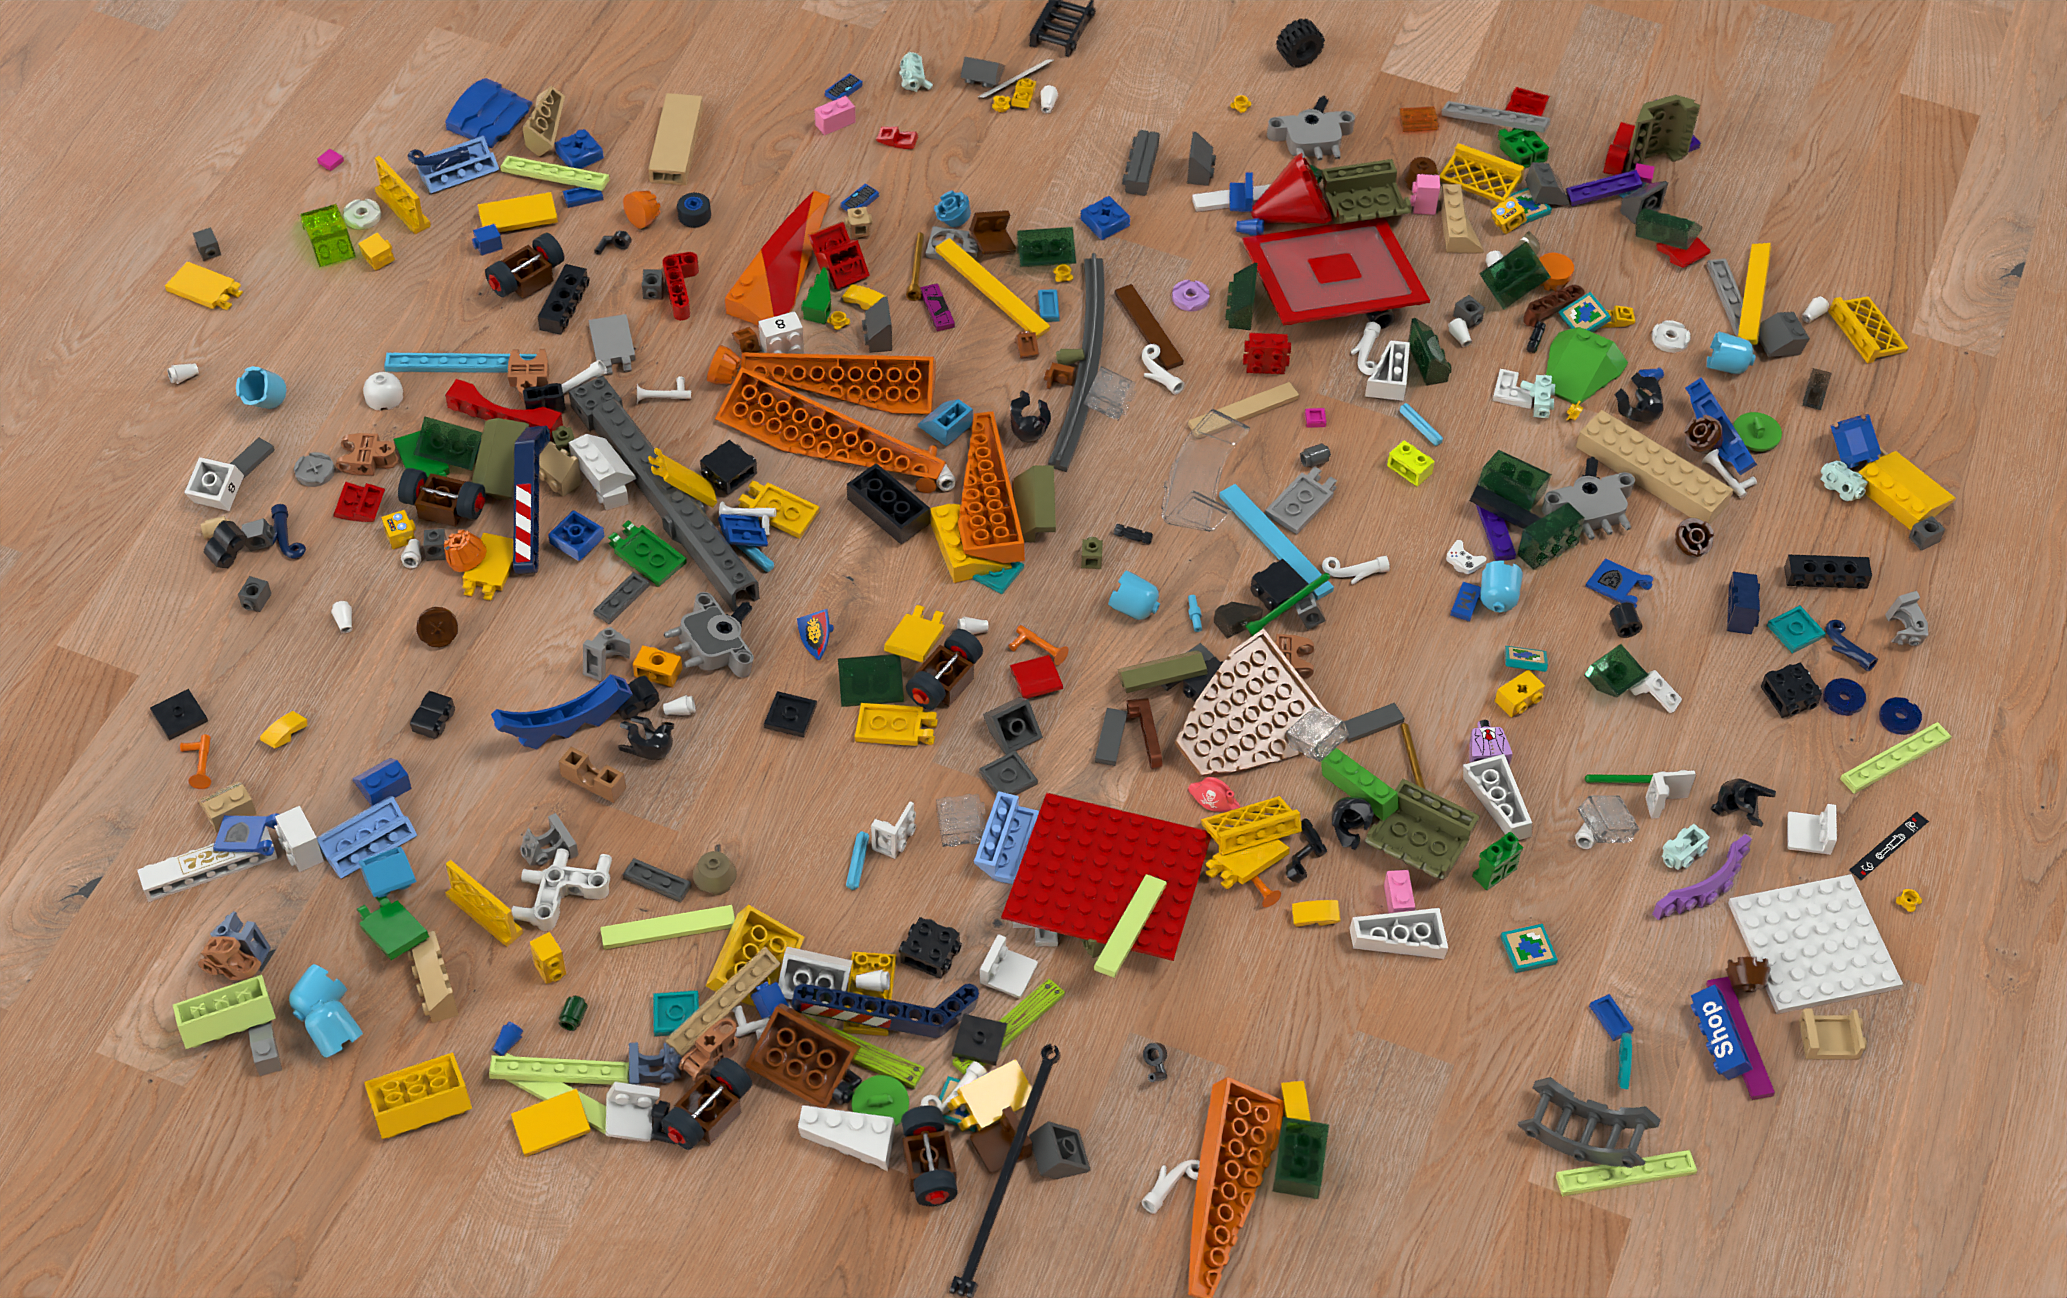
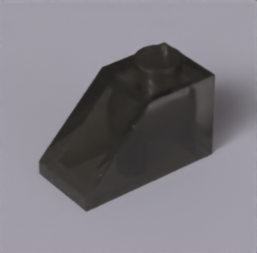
(1816, 388)
(1234, 616)

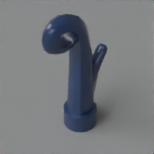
(460, 154)
(280, 515)
(1846, 647)

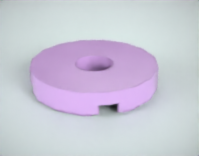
(1189, 303)

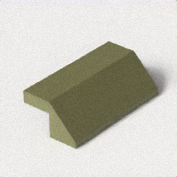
(496, 457)
(1035, 501)
(1162, 671)

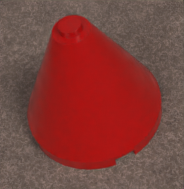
(1293, 197)

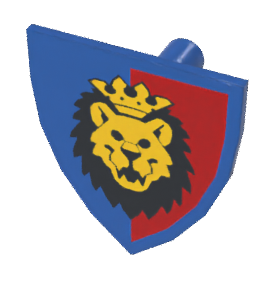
(815, 631)

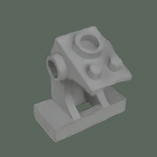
(1907, 610)
(603, 646)
(558, 838)

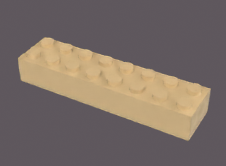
(1654, 467)

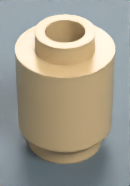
(210, 525)

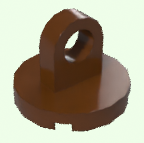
(437, 627)

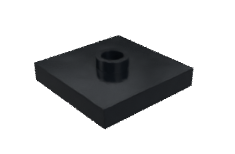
(179, 714)
(790, 714)
(979, 1039)

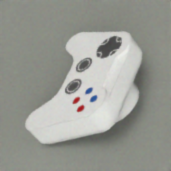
(1464, 561)

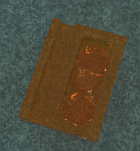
(1418, 119)

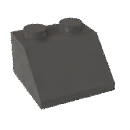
(982, 71)
(1200, 161)
(1545, 185)
(1648, 197)
(878, 327)
(1782, 335)
(1013, 725)
(1059, 1151)

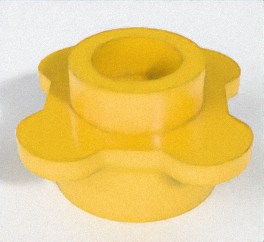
(1001, 103)
(1241, 103)
(1063, 273)
(838, 320)
(1574, 411)
(1911, 895)

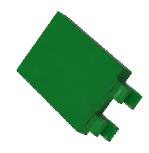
(406, 447)
(647, 553)
(392, 927)

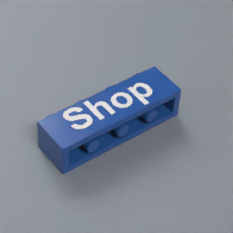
(1720, 1032)

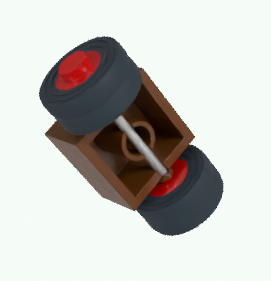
(526, 268)
(441, 497)
(946, 671)
(708, 1105)
(928, 1156)

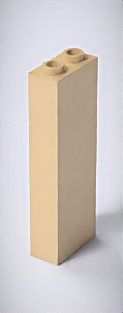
(676, 139)

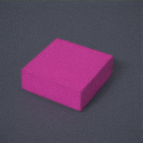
(330, 159)
(1645, 172)
(1315, 417)

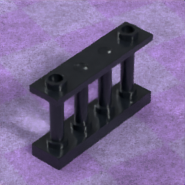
(1050, 13)

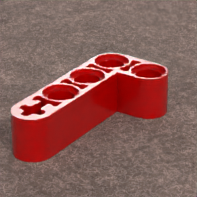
(1619, 150)
(675, 269)

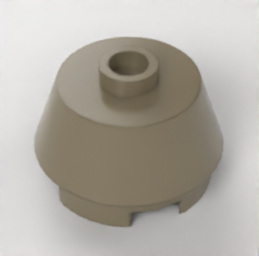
(714, 873)

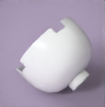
(383, 391)

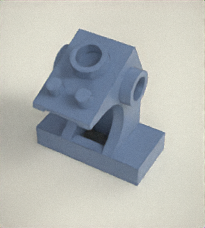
(231, 927)
(640, 1064)

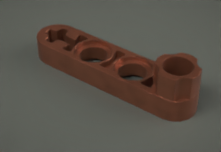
(1532, 314)
(1142, 709)

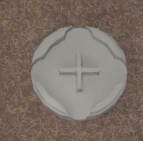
(314, 469)

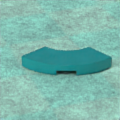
(1625, 1060)

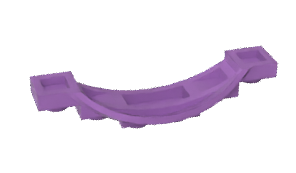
(1709, 889)

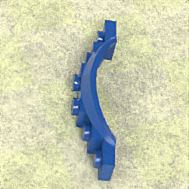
(1733, 447)

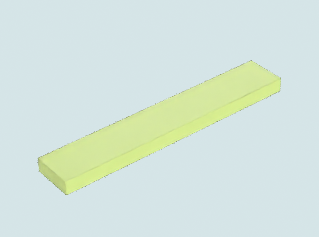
(555, 173)
(1895, 757)
(1130, 926)
(667, 927)
(558, 1070)
(545, 1090)
(1607, 1177)

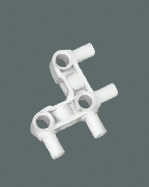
(570, 881)

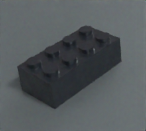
(888, 503)

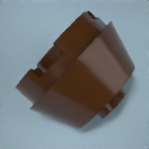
(1421, 166)
(1704, 434)
(1694, 537)
(1748, 973)

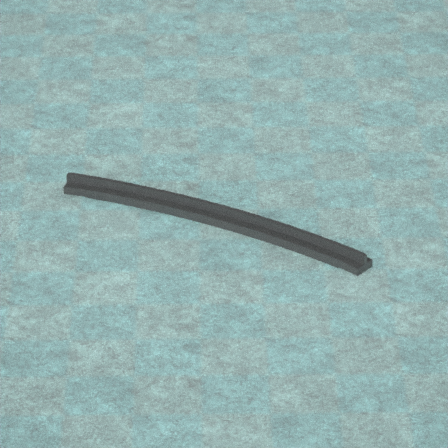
(1088, 368)

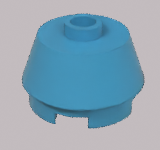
(953, 209)

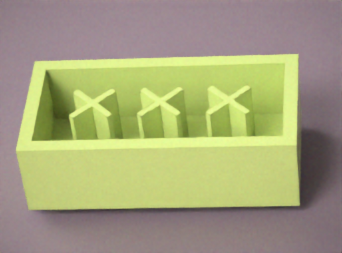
(223, 1012)

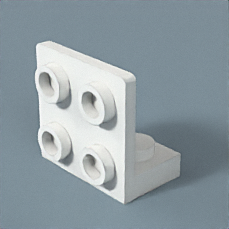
(1668, 786)
(1812, 831)
(891, 839)
(1006, 969)
(630, 1111)

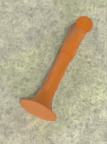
(925, 484)
(1058, 653)
(200, 779)
(1270, 896)

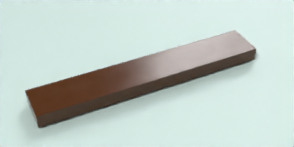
(1148, 326)

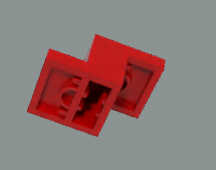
(839, 255)

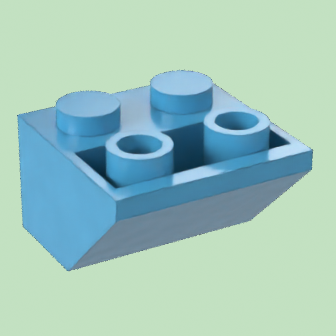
(948, 421)
(387, 872)

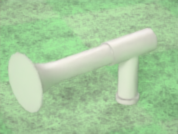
(680, 393)
(1712, 458)
(765, 513)
(747, 1028)

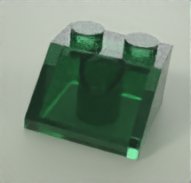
(1615, 672)

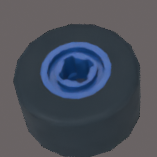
(694, 210)

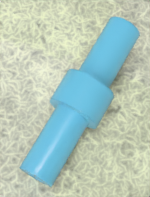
(1195, 613)

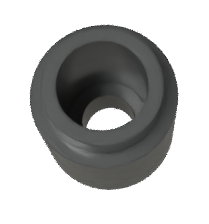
(1315, 455)

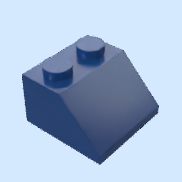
(383, 781)

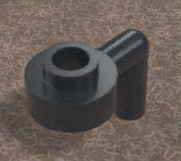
(620, 239)
(1294, 869)
(1151, 1059)
(844, 1091)
(658, 1112)

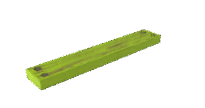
(1023, 1016)
(883, 1061)

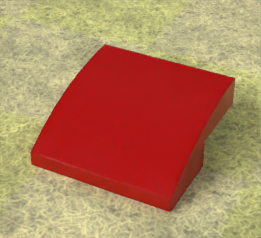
(1527, 102)
(1684, 257)
(359, 502)
(1036, 677)

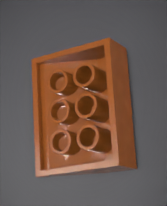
(802, 1056)

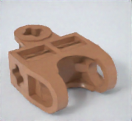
(528, 372)
(366, 454)
(1294, 650)
(225, 958)
(710, 1050)

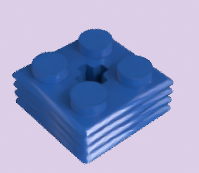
(579, 149)
(1105, 217)
(576, 535)

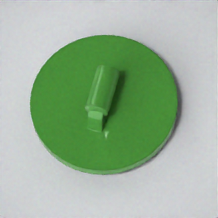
(1758, 431)
(881, 1097)

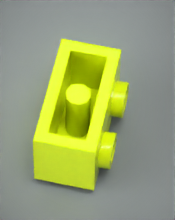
(1410, 463)

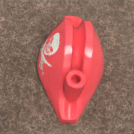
(1214, 795)

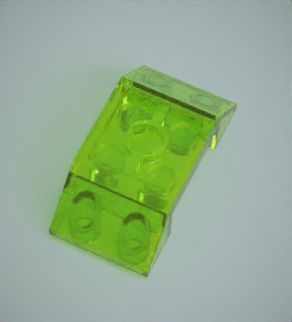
(327, 235)

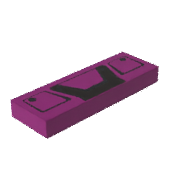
(937, 307)

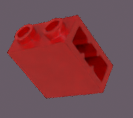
(1266, 353)

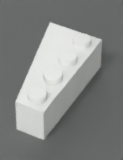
(1401, 933)

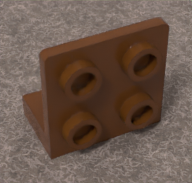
(991, 232)
(994, 1141)

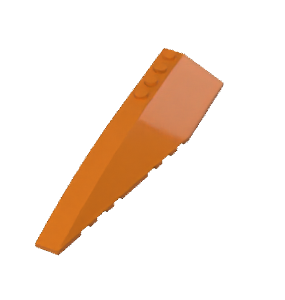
(815, 430)

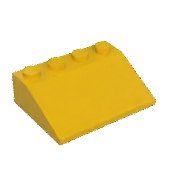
(1904, 489)
(960, 565)
(746, 938)
(418, 1095)

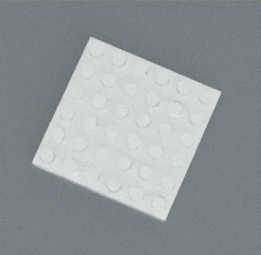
(1815, 943)

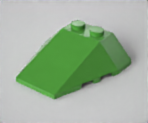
(1583, 364)

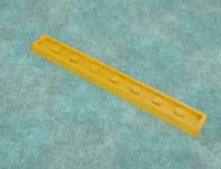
(992, 288)
(1754, 292)

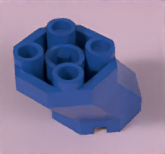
(1856, 440)

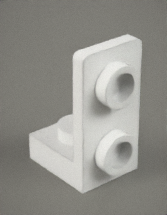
(1659, 689)

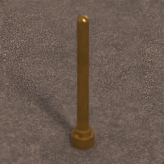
(913, 291)
(1412, 755)

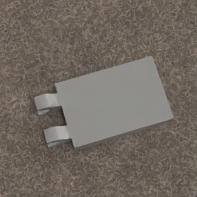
(612, 341)
(1301, 501)

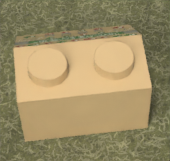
(227, 801)

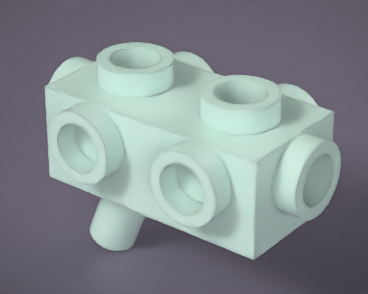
(913, 72)
(1542, 391)
(1843, 480)
(1679, 851)

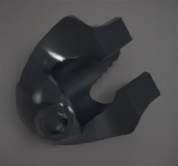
(1649, 407)
(1029, 427)
(657, 742)
(1741, 795)
(1351, 814)

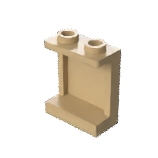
(1832, 1035)

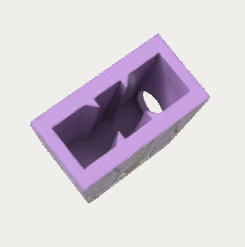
(1488, 742)

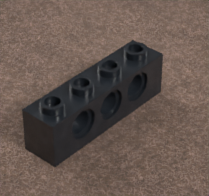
(563, 299)
(1828, 571)

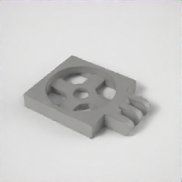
(969, 245)

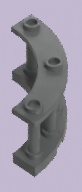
(1632, 1118)

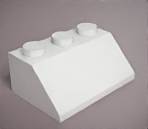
(600, 463)
(812, 969)

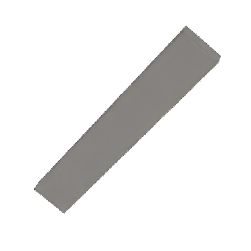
(1496, 116)
(1727, 291)

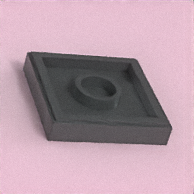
(1008, 775)

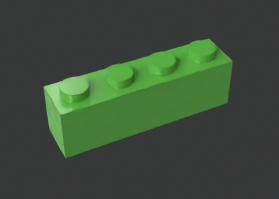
(1359, 782)

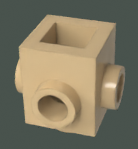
(858, 222)

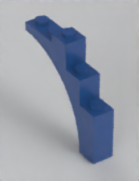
(563, 720)

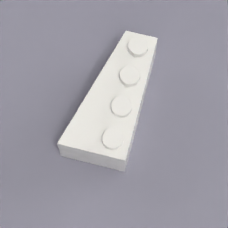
(1499, 794)
(850, 1132)

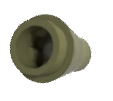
(1069, 356)

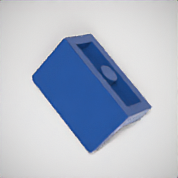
(1242, 194)

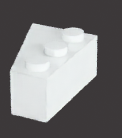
(1391, 373)

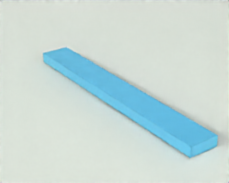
(449, 362)
(1272, 537)

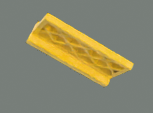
(1488, 164)
(400, 197)
(1859, 333)
(1249, 833)
(481, 905)

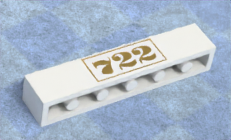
(196, 868)

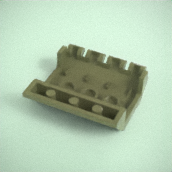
(1663, 128)
(1363, 191)
(1424, 830)

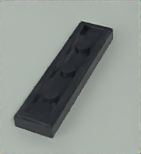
(1503, 507)

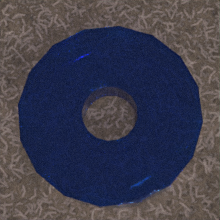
(1846, 687)
(1898, 725)

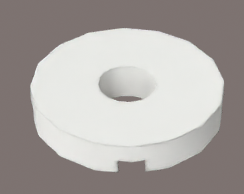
(364, 221)
(1668, 344)

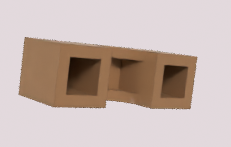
(606, 782)

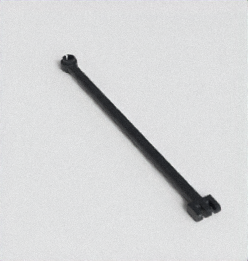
(966, 1280)

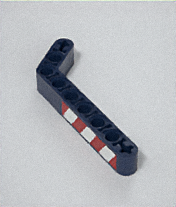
(526, 498)
(805, 994)

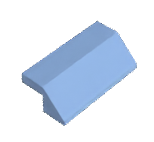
(480, 163)
(365, 835)
(1005, 838)

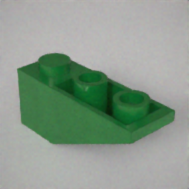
(818, 303)

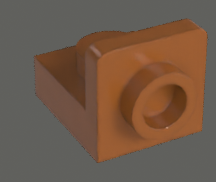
(747, 340)
(1027, 344)
(1059, 373)

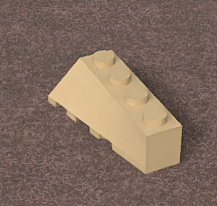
(543, 122)
(1457, 228)
(559, 469)
(434, 979)

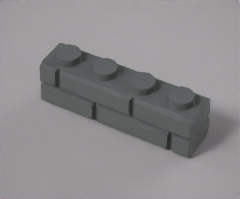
(1141, 163)

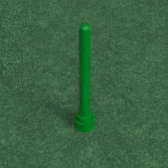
(1256, 626)
(1605, 778)

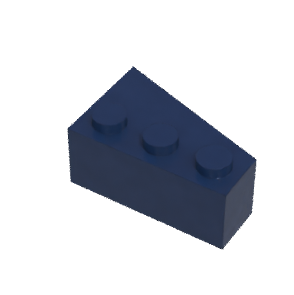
(1743, 603)

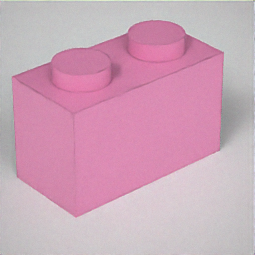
(835, 115)
(1426, 194)
(1399, 891)

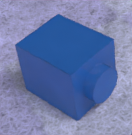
(487, 239)
(768, 998)

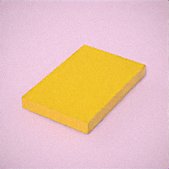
(551, 1122)

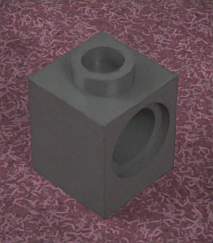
(206, 244)
(652, 284)
(1469, 311)
(1926, 533)
(258, 534)
(434, 544)
(254, 594)
(1310, 611)

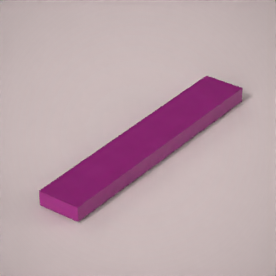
(1756, 1080)

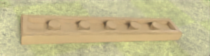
(1255, 404)
(723, 1001)

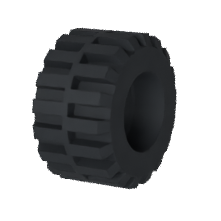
(1300, 42)

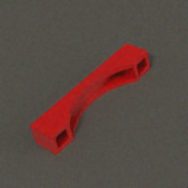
(466, 399)

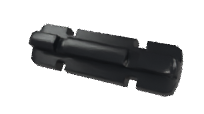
(1536, 337)
(1133, 533)
(1313, 837)

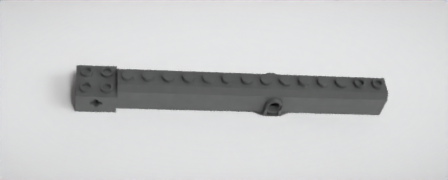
(681, 515)

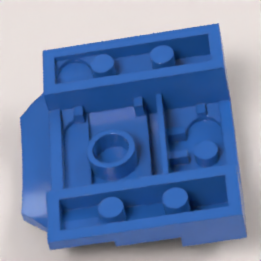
(487, 112)

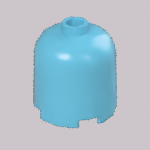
(1730, 354)
(261, 388)
(1501, 586)
(1135, 597)
(312, 988)
(331, 1026)

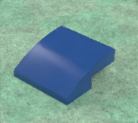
(742, 530)

